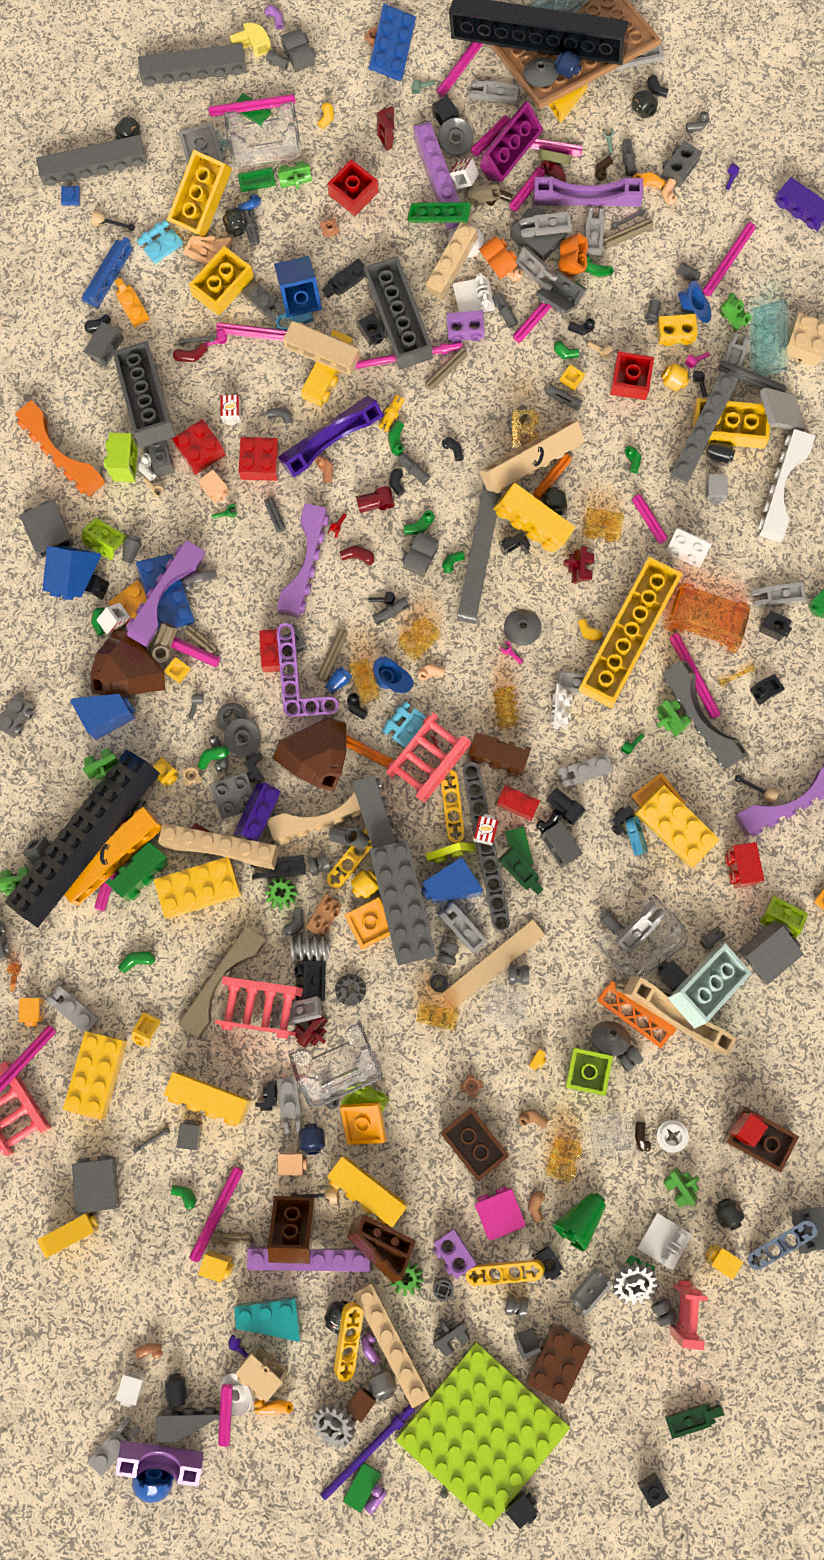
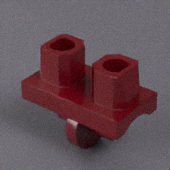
(577, 563)
(312, 1032)

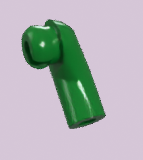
(450, 559)

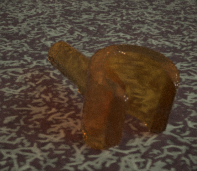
(13, 969)

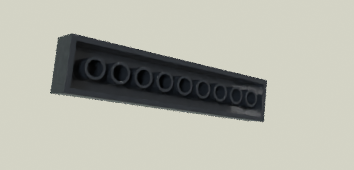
(539, 29)
(82, 838)

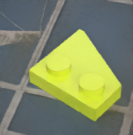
(454, 851)

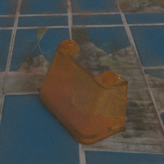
(708, 616)

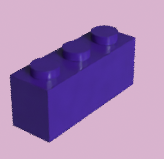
(801, 203)
(257, 812)

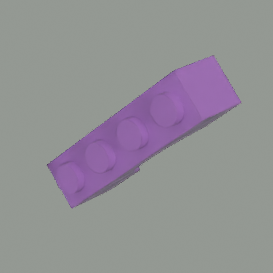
(180, 1463)

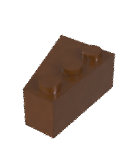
(499, 754)
(382, 1246)

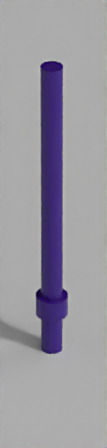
(396, 1423)

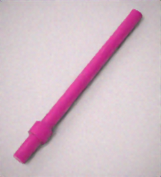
(444, 348)

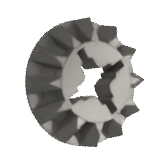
(226, 710)
(353, 998)

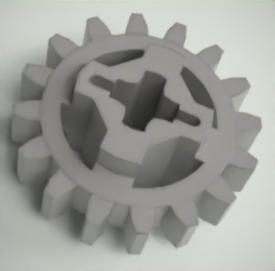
(634, 1282)
(333, 1425)

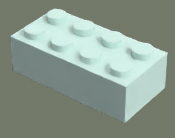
(709, 986)

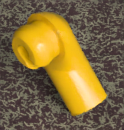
(328, 112)
(589, 633)

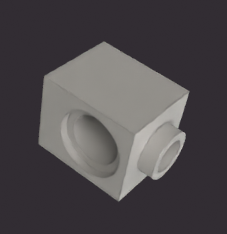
(716, 488)

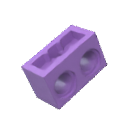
(464, 321)
(458, 1250)

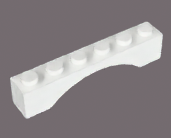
(776, 518)

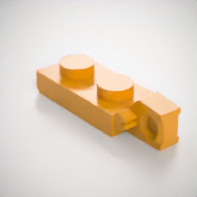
(131, 303)

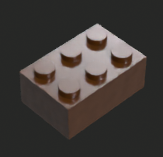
(474, 1144)
(771, 1149)
(291, 1230)
(558, 1363)

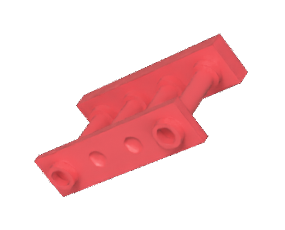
(447, 760)
(252, 988)
(28, 1106)
(686, 1328)

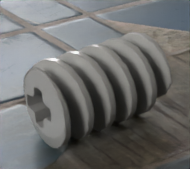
(310, 948)

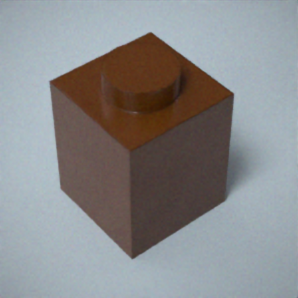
(360, 1404)

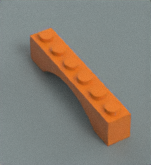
(83, 474)

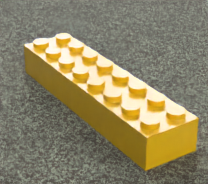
(630, 632)

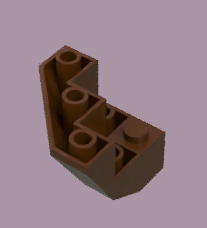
(125, 668)
(315, 753)

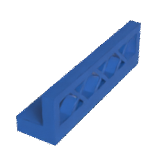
(107, 272)

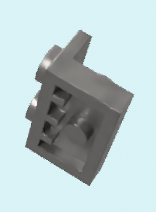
(15, 716)

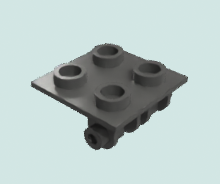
(232, 794)

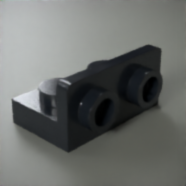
(310, 977)

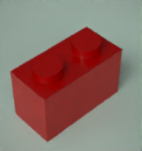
(269, 650)
(518, 803)
(749, 1128)

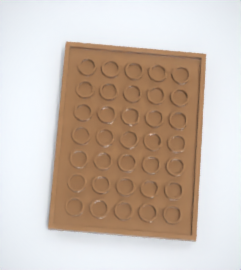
(640, 40)

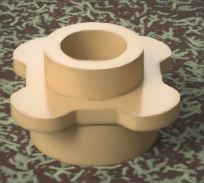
(186, 772)

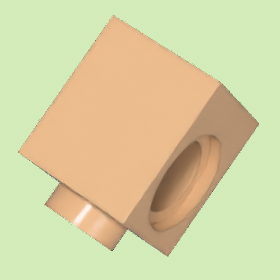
(214, 486)
(291, 1164)

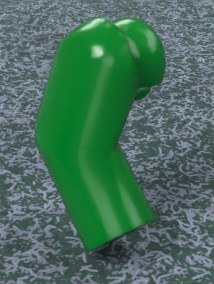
(563, 352)
(634, 457)
(96, 613)
(186, 1194)

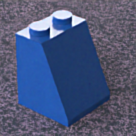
(298, 286)
(68, 571)
(103, 713)
(451, 884)

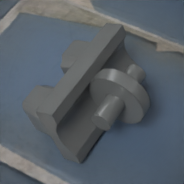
(458, 1331)

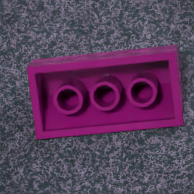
(511, 144)

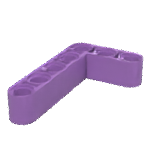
(294, 679)

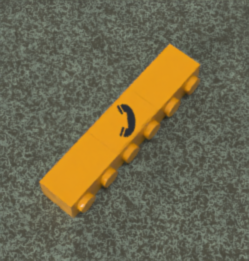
(114, 854)

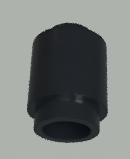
(721, 452)
(175, 1390)

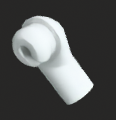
(145, 466)

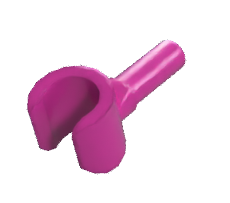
(221, 338)
(691, 361)
(509, 651)

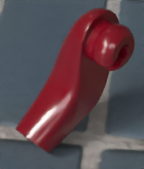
(554, 170)
(190, 356)
(358, 552)

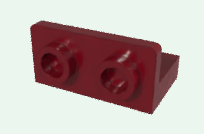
(385, 127)

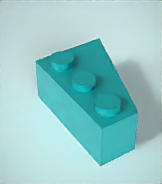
(270, 1317)

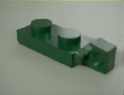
(520, 870)
(693, 1419)

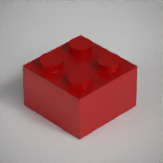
(353, 187)
(632, 375)
(198, 446)
(258, 458)
(744, 865)

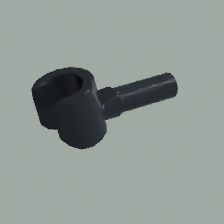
(699, 376)
(388, 599)

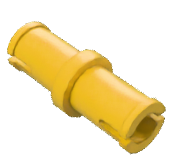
(391, 413)

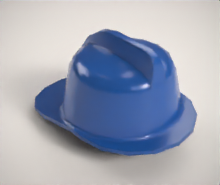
(695, 302)
(391, 676)

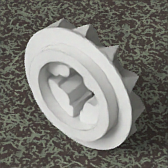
(682, 1136)

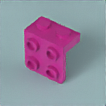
(499, 1213)

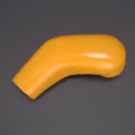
(651, 179)
(274, 1407)

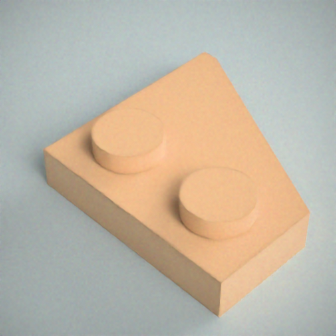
(205, 248)

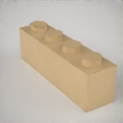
(452, 260)
(321, 348)

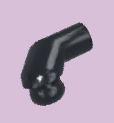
(451, 443)
(354, 706)

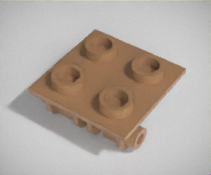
(323, 916)

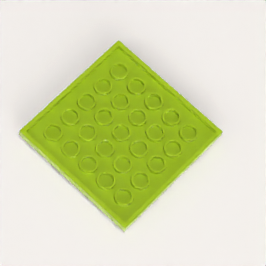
(482, 1434)

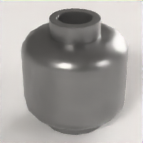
(382, 1384)

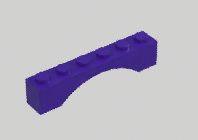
(307, 450)

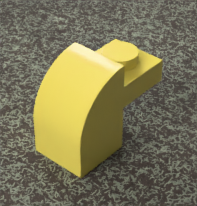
(254, 37)

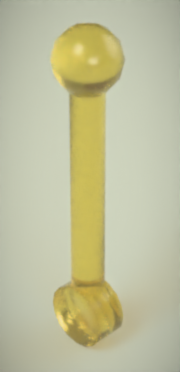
(722, 682)

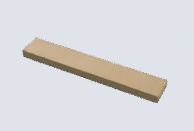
(493, 964)

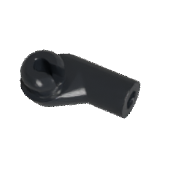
(655, 87)
(92, 325)
(582, 329)
(394, 481)
(552, 821)

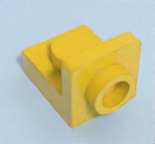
(168, 774)
(145, 1029)

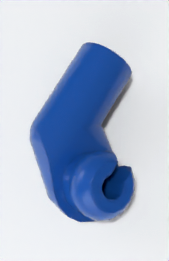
(254, 202)

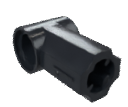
(570, 808)

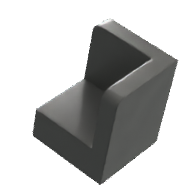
(301, 645)
(36, 849)
(527, 1343)

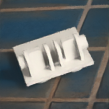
(474, 294)
(688, 548)
(561, 703)
(664, 1241)

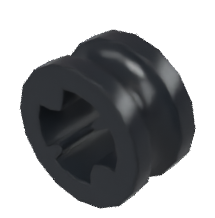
(432, 983)

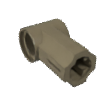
(481, 193)
(163, 640)

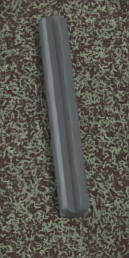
(750, 376)

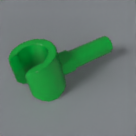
(226, 512)
(628, 747)
(631, 1259)

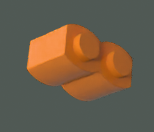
(573, 255)
(498, 256)

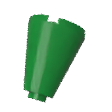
(581, 1221)

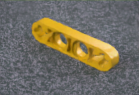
(454, 806)
(351, 855)
(504, 1269)
(348, 1341)

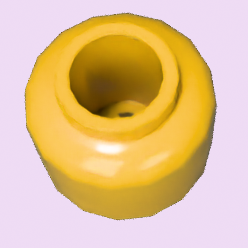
(675, 377)
(364, 884)

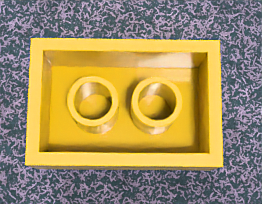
(221, 280)

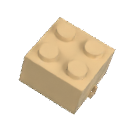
(806, 339)
(261, 1374)

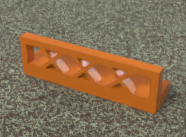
(659, 1022)

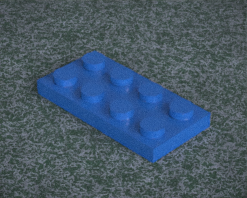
(392, 42)
(173, 604)

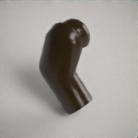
(600, 168)
(506, 196)
(640, 1137)

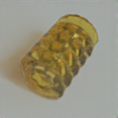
(505, 707)

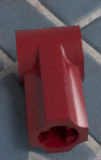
(380, 499)

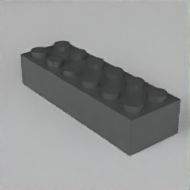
(398, 313)
(143, 394)
(402, 902)

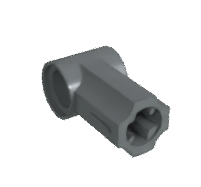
(348, 836)

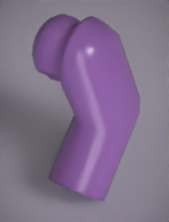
(271, 10)
(368, 1351)
(378, 1496)

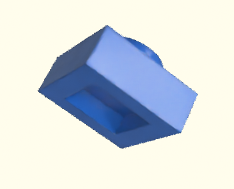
(70, 195)

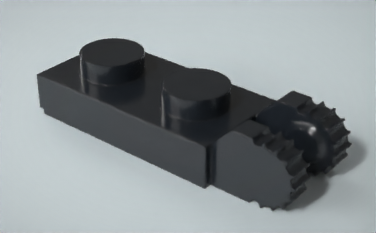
(284, 867)

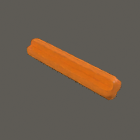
(552, 476)
(368, 752)

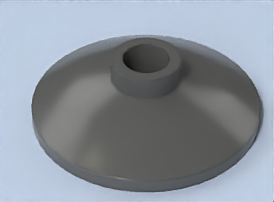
(540, 72)
(459, 128)
(519, 635)
(250, 737)
(608, 1044)

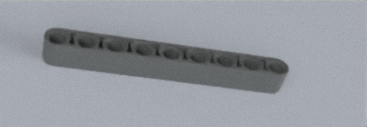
(478, 557)
(484, 856)

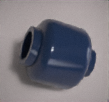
(568, 64)
(311, 1139)

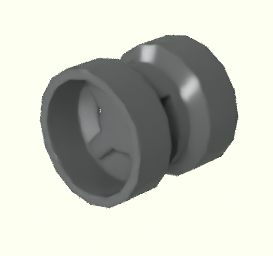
(323, 864)
(447, 948)
(523, 974)
(630, 1058)
(443, 1289)
(516, 1306)
(664, 1312)

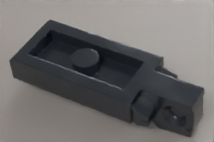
(345, 279)

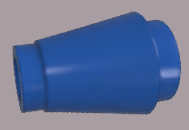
(338, 680)

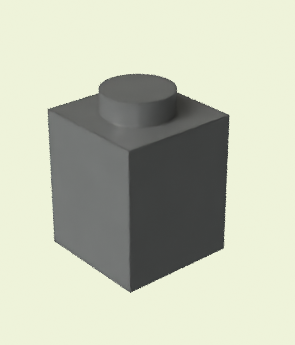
(189, 1135)

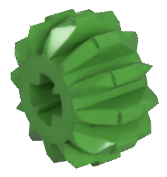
(277, 899)
(412, 1282)

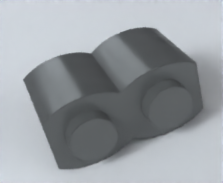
(297, 49)
(421, 554)

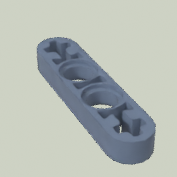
(781, 1242)

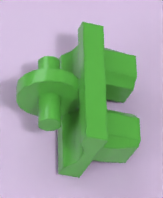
(294, 175)
(734, 312)
(670, 719)
(101, 767)
(8, 882)
(687, 1195)

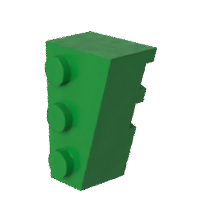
(138, 872)

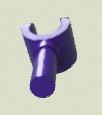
(733, 171)
(234, 1345)

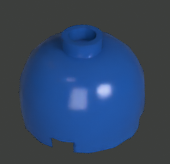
(152, 1485)

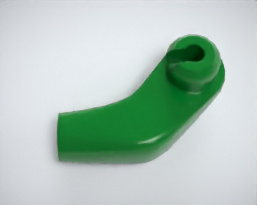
(598, 270)
(394, 438)
(421, 525)
(210, 754)
(136, 958)

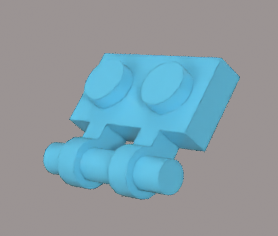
(162, 246)
(408, 729)

